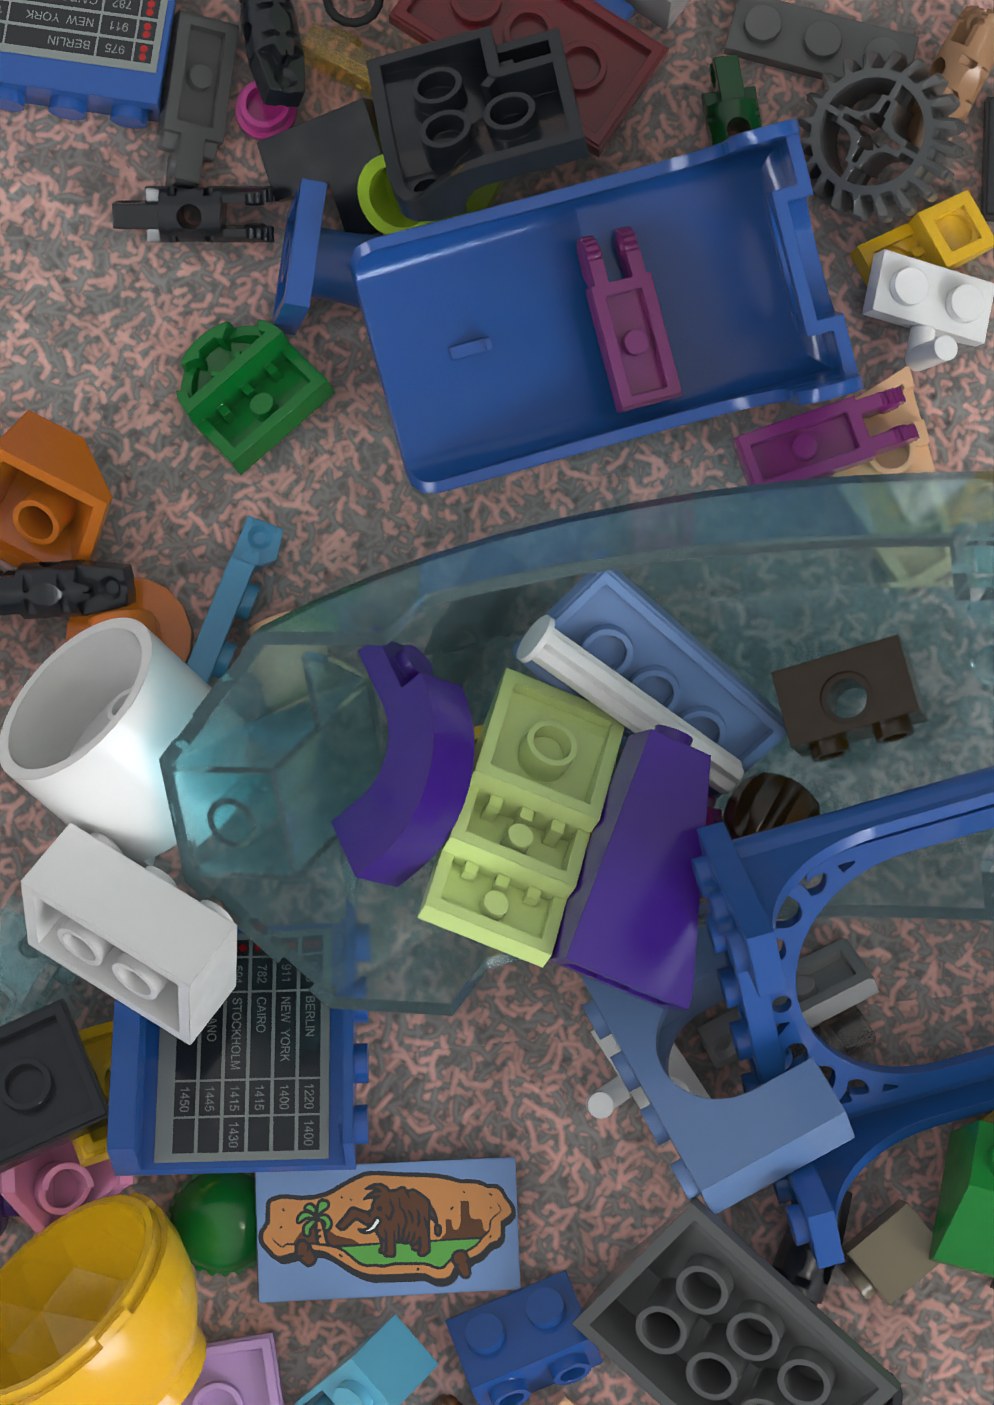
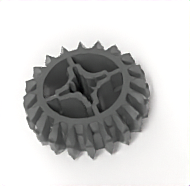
(894, 117)

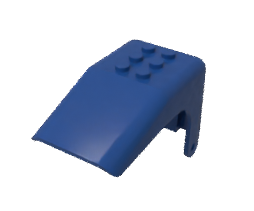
(492, 330)

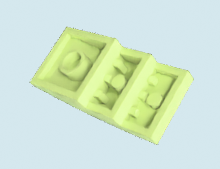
(525, 819)

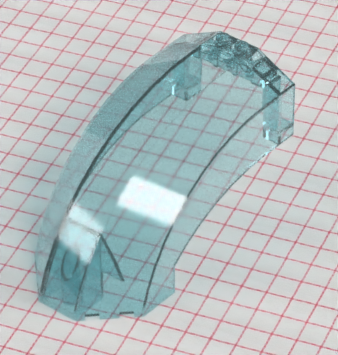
(746, 569)

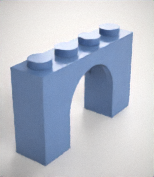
(726, 1143)

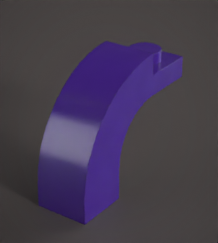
(424, 770)

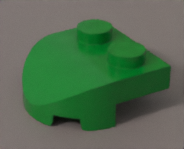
(248, 389)

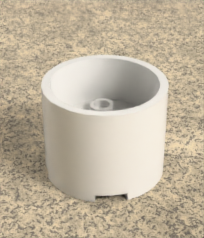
(94, 730)

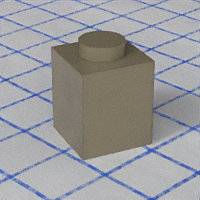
(889, 1254)

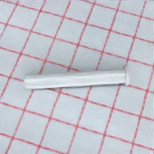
(618, 695)

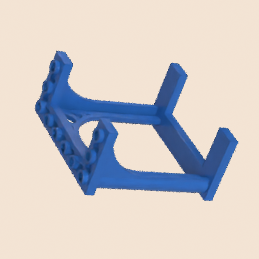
(745, 890)

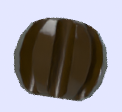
(767, 803)

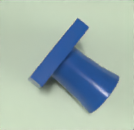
(312, 259)

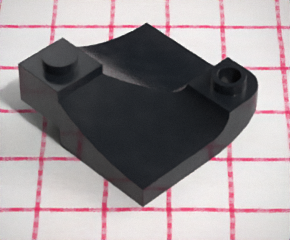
(472, 116)

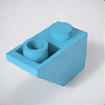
(376, 1372)

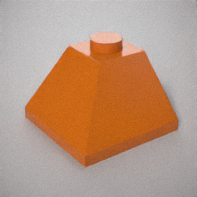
(49, 494)

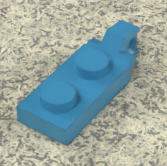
(234, 597)

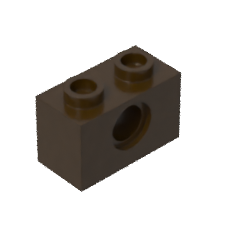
(812, 689)

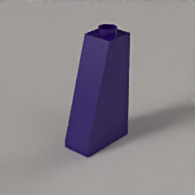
(637, 888)

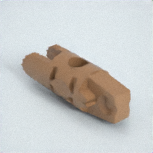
(964, 61)

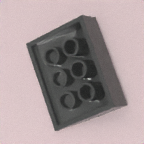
(718, 1325)

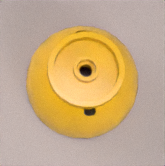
(101, 1310)

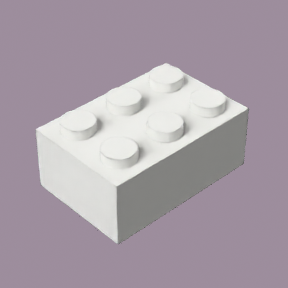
(130, 932)

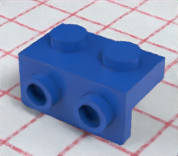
(523, 1342)

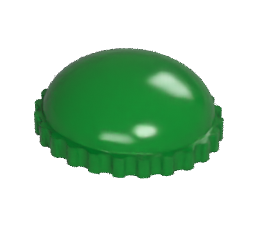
(217, 1221)

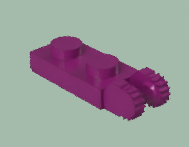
(629, 324)
(821, 440)

